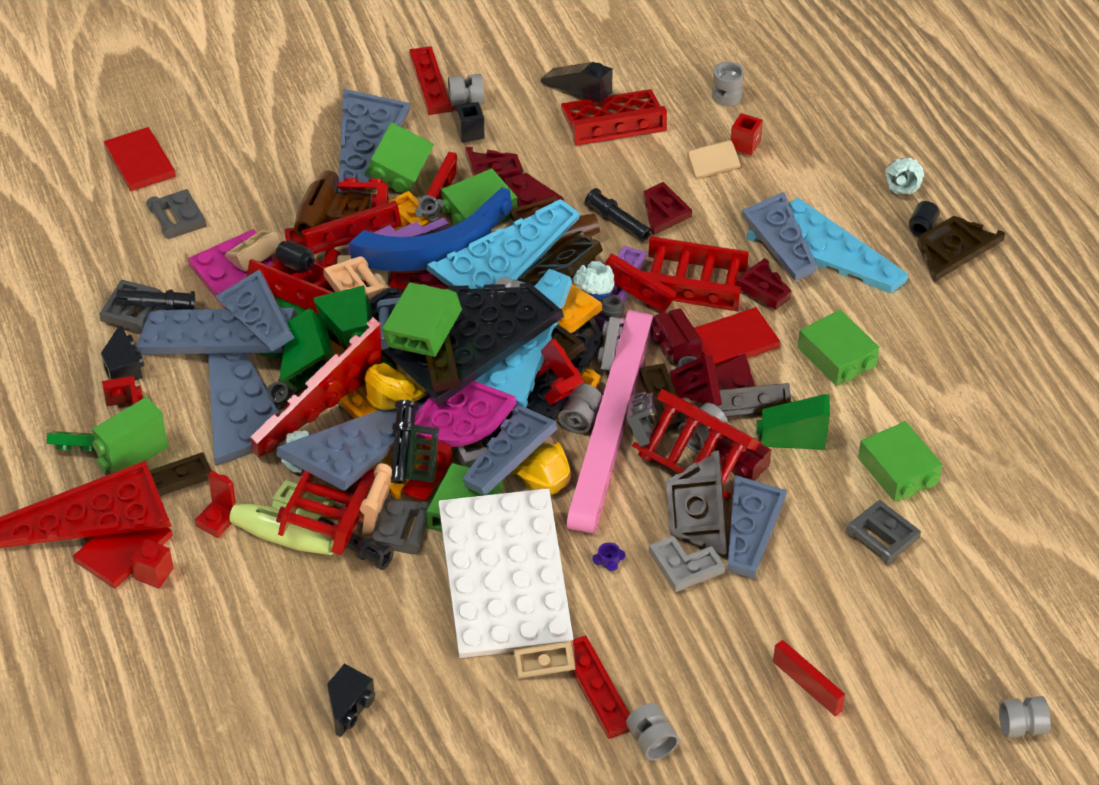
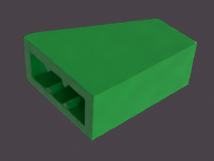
(345, 312)
(307, 350)
(796, 424)

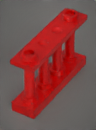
(293, 285)
(701, 291)
(694, 418)
(347, 518)

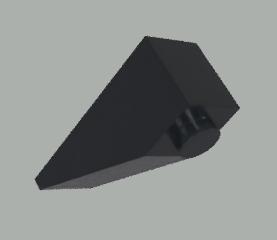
(584, 79)

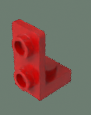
(372, 185)
(568, 376)
(121, 391)
(423, 490)
(216, 515)

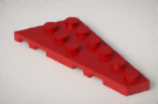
(325, 388)
(101, 507)

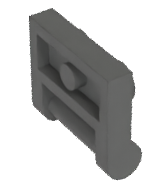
(183, 211)
(121, 314)
(393, 523)
(887, 525)

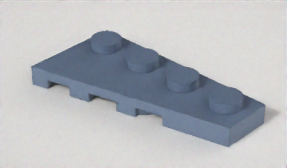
(778, 230)

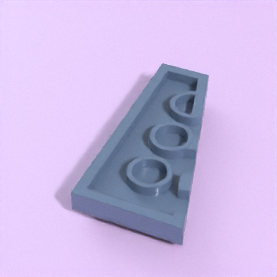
(257, 310)
(515, 442)
(752, 523)

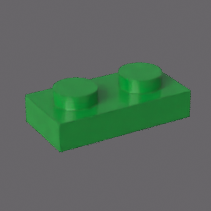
(65, 440)

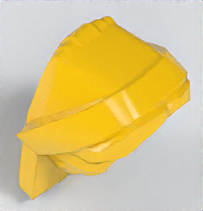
(389, 385)
(545, 469)

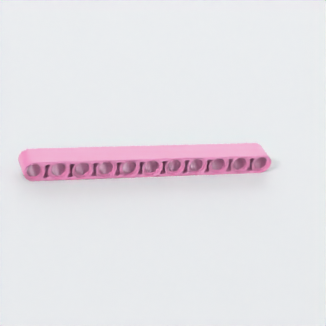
(610, 423)

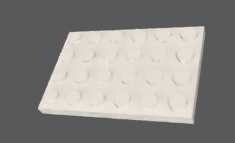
(504, 572)

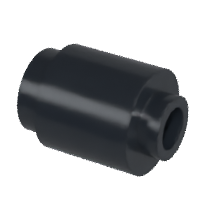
(923, 217)
(295, 256)

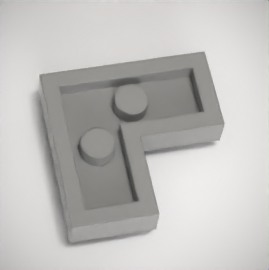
(612, 331)
(684, 569)

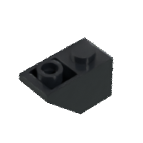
(469, 121)
(120, 358)
(348, 696)

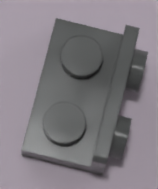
(640, 416)

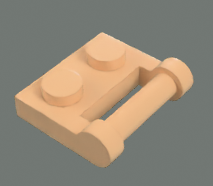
(344, 276)
(373, 505)

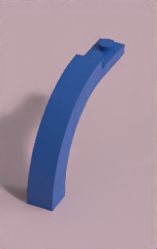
(416, 252)

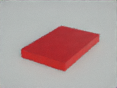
(139, 159)
(737, 335)
(111, 554)

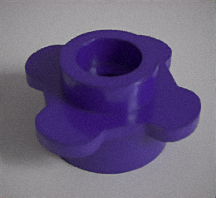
(609, 550)

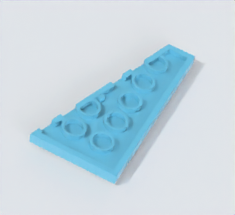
(507, 250)
(842, 251)
(517, 372)

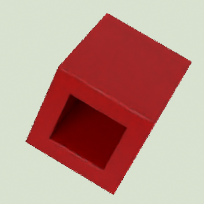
(746, 133)
(152, 563)

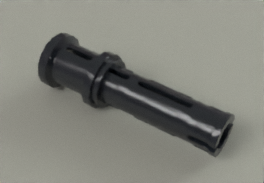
(609, 209)
(169, 300)
(402, 428)
(366, 546)

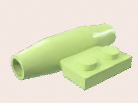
(262, 523)

